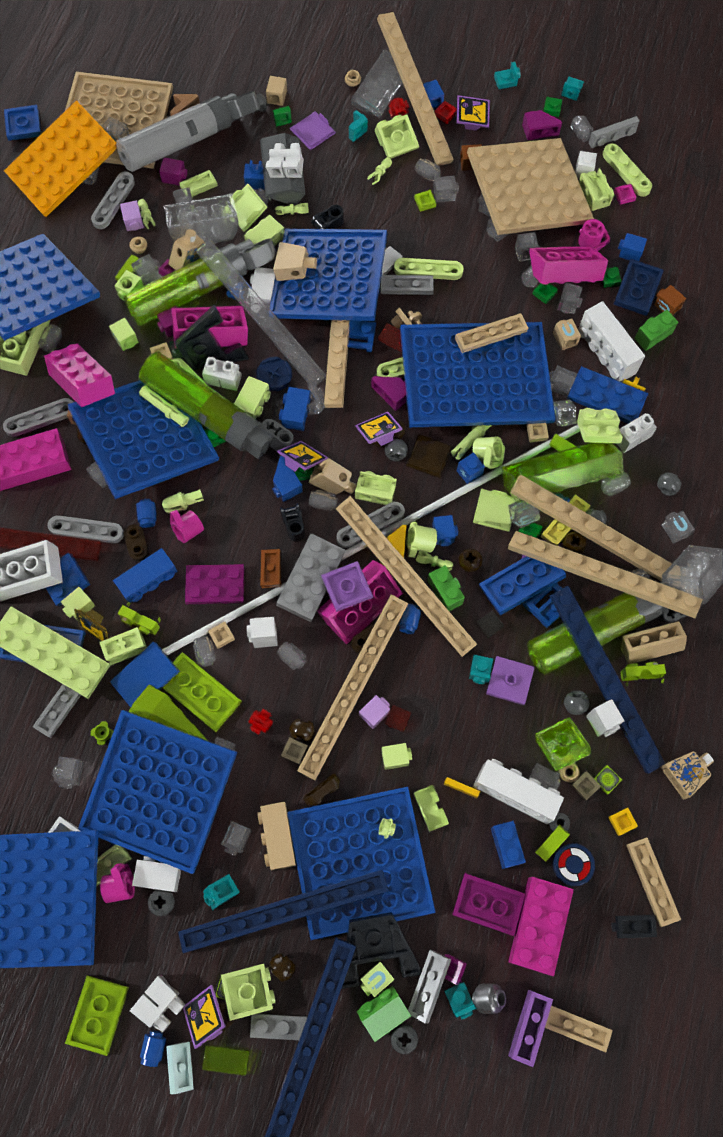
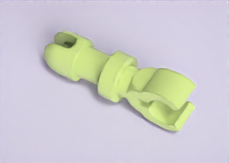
(380, 170)
(299, 208)
(145, 213)
(426, 558)

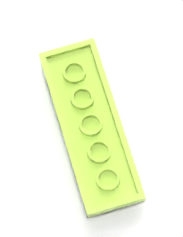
(51, 653)

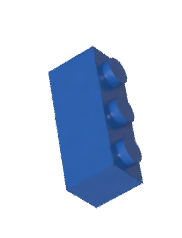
(145, 576)

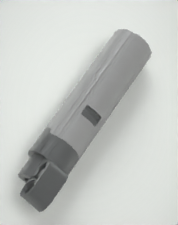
(183, 129)

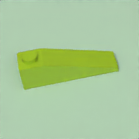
(158, 707)

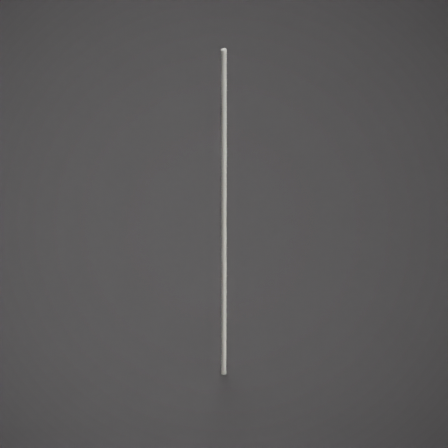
(361, 545)

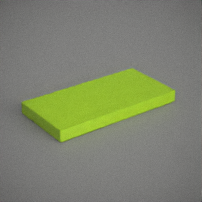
(201, 693)

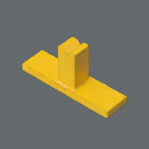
(634, 384)

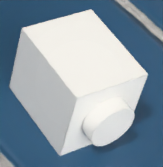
(585, 163)

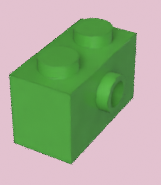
(656, 330)
(446, 588)
(383, 1013)

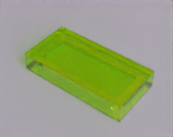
(225, 1060)

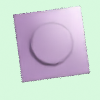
(131, 216)
(375, 711)

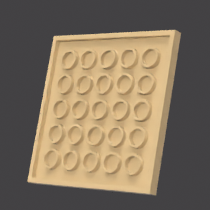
(123, 99)
(529, 186)

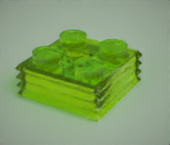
(573, 748)

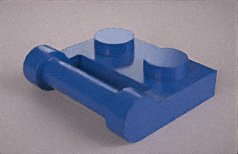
(364, 331)
(547, 612)

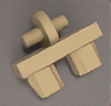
(401, 319)

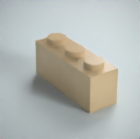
(653, 642)
(277, 836)

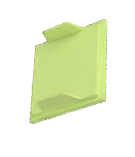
(248, 206)
(494, 510)

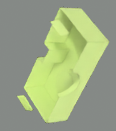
(427, 800)

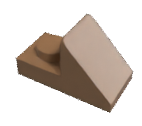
(183, 102)

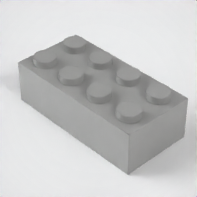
(305, 586)

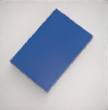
(148, 668)

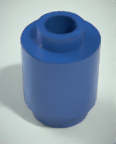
(146, 513)
(410, 619)
(152, 1048)

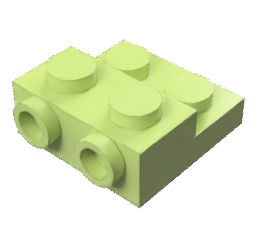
(396, 136)
(599, 426)
(247, 991)

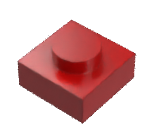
(445, 112)

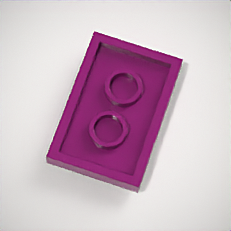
(214, 584)
(488, 904)

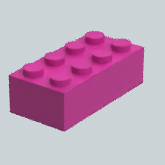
(79, 374)
(32, 459)
(541, 926)

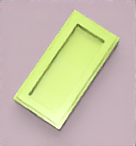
(199, 183)

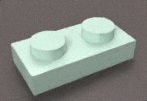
(179, 1067)

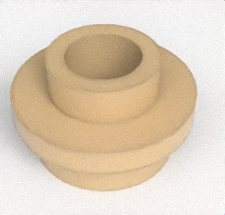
(353, 78)
(141, 248)
(575, 773)

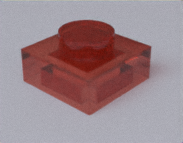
(398, 718)

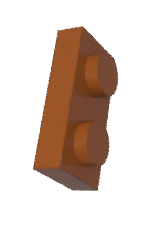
(270, 568)

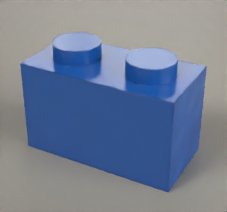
(295, 408)
(508, 845)

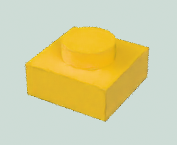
(623, 821)

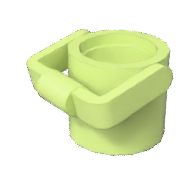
(490, 451)
(420, 539)

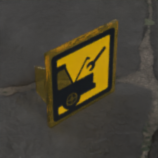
(91, 623)

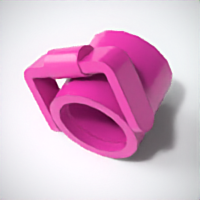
(592, 234)
(185, 526)
(118, 884)

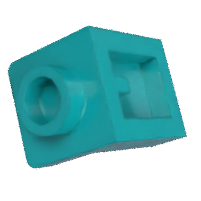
(508, 77)
(572, 88)
(358, 127)
(480, 669)
(220, 892)
(460, 1000)

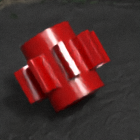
(398, 107)
(260, 721)

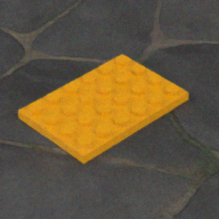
(61, 158)

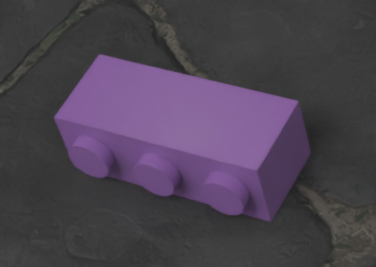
(530, 1028)

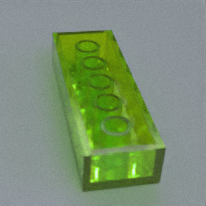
(567, 467)

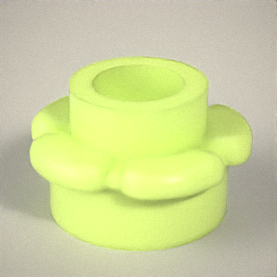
(387, 827)

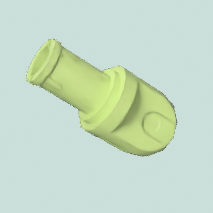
(180, 501)

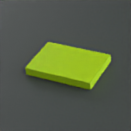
(97, 1015)

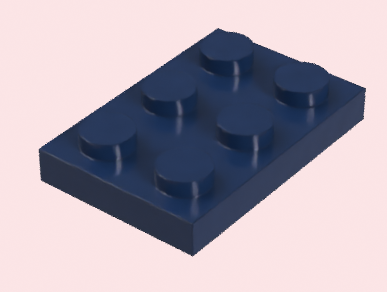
(638, 287)

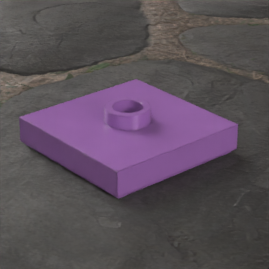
(347, 586)
(510, 680)

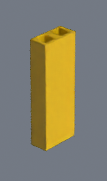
(461, 787)

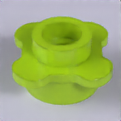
(96, 732)

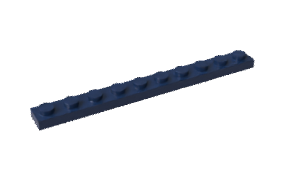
(607, 678)
(283, 911)
(311, 1039)

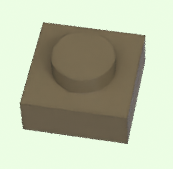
(294, 751)
(585, 785)

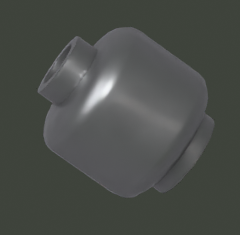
(489, 998)

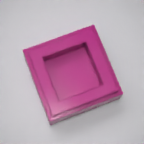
(625, 194)

